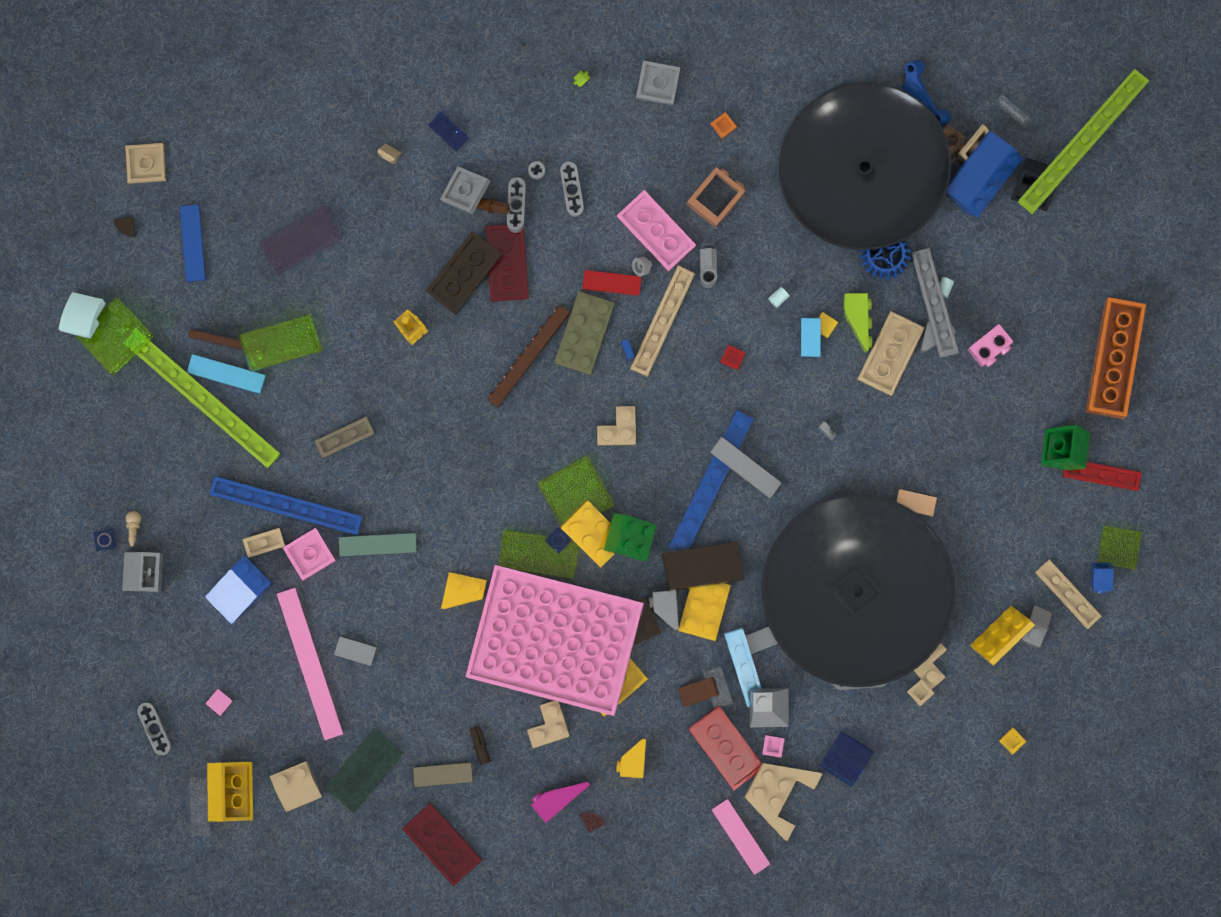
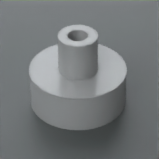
(641, 266)

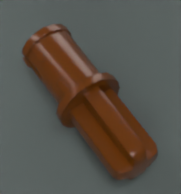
(493, 206)

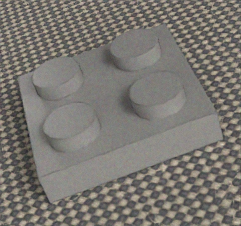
(658, 83)
(465, 190)

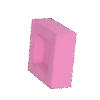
(219, 702)
(773, 746)

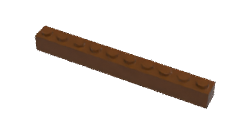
(531, 352)

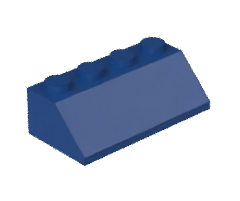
(983, 174)

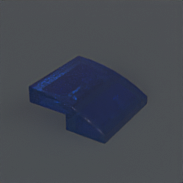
(846, 758)

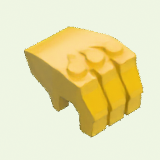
(410, 327)

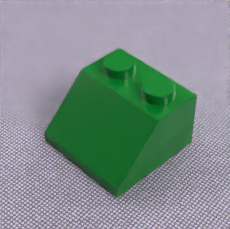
(1065, 448)

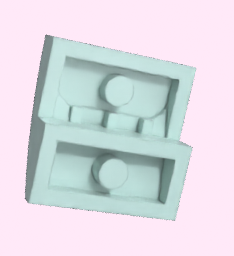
(81, 315)

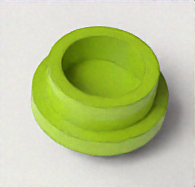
(581, 78)

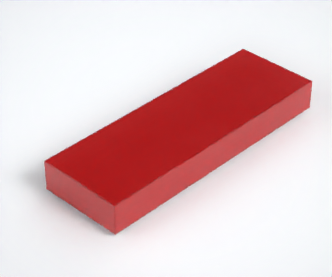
(611, 283)

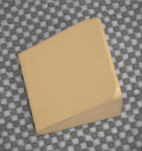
(389, 153)

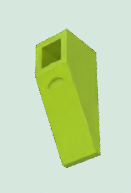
(856, 313)

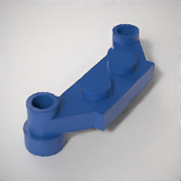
(915, 87)

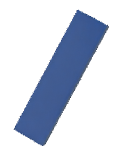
(192, 243)

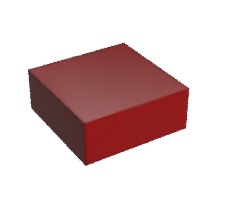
(732, 357)

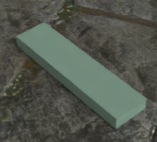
(377, 544)

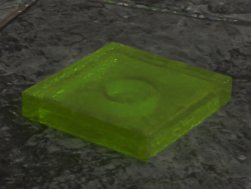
(1119, 547)

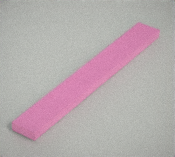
(310, 664)

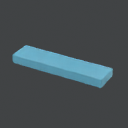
(226, 374)
(742, 662)

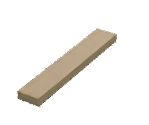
(662, 321)

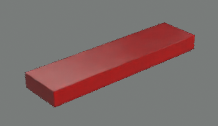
(1106, 476)

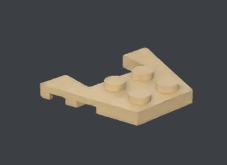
(771, 789)

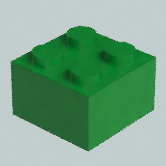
(630, 537)

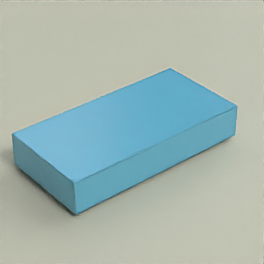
(811, 337)

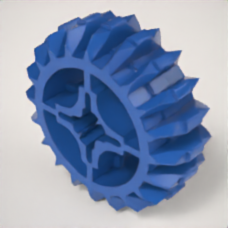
(888, 261)

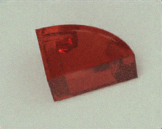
(592, 821)

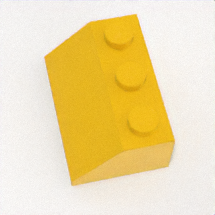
(230, 791)

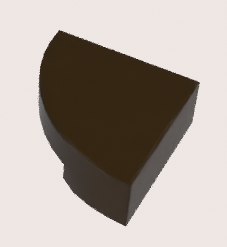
(126, 226)

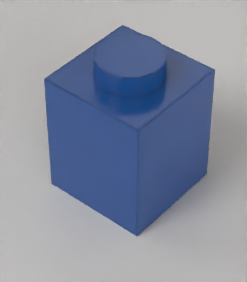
(1102, 577)

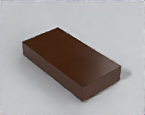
(698, 691)

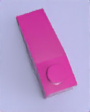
(553, 801)

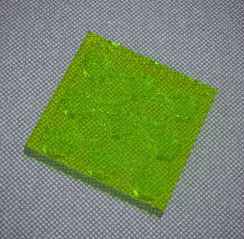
(116, 337)
(572, 487)

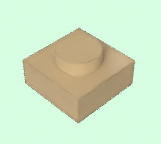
(920, 692)

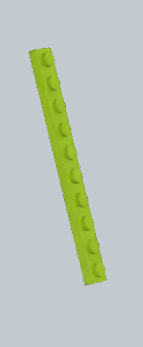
(1083, 141)
(208, 404)

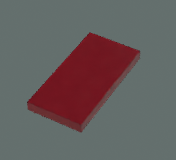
(509, 275)
(442, 844)

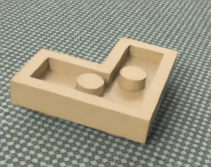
(623, 433)
(928, 671)
(554, 726)

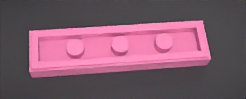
(740, 836)

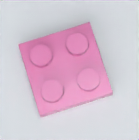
(309, 554)

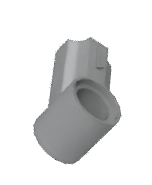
(708, 265)

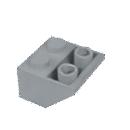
(142, 572)

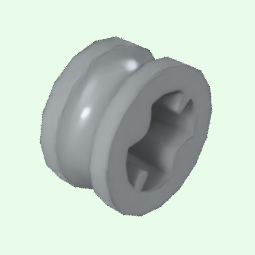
(533, 165)

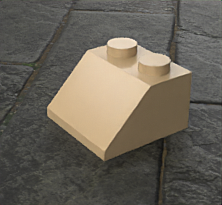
(296, 786)

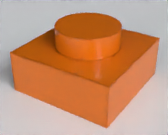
(723, 125)

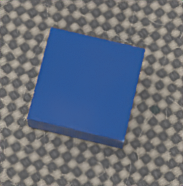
(627, 350)

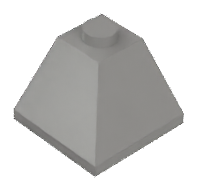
(769, 707)

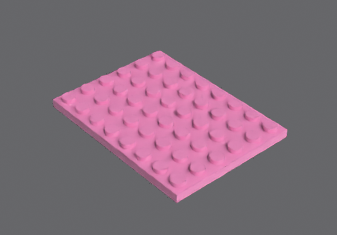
(554, 640)

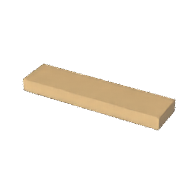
(1068, 594)

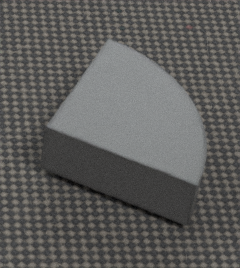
(825, 428)

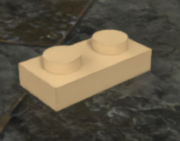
(264, 542)

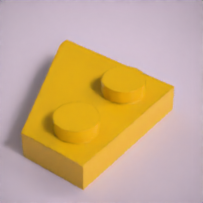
(462, 590)

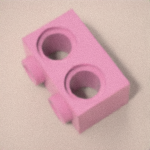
(987, 342)

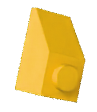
(633, 761)

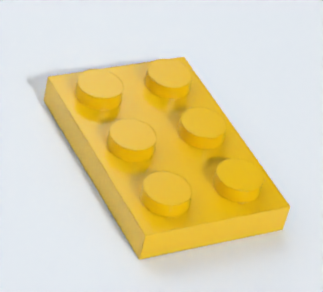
(589, 531)
(704, 610)
(1002, 635)

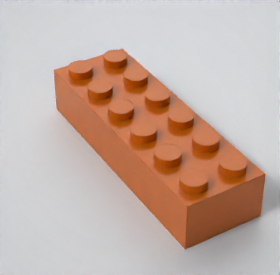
(1115, 358)

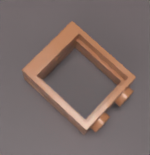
(706, 213)

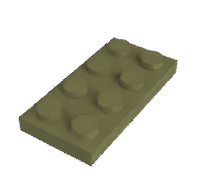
(584, 333)

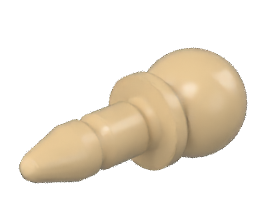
(133, 520)

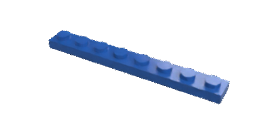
(709, 486)
(286, 505)

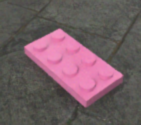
(656, 230)

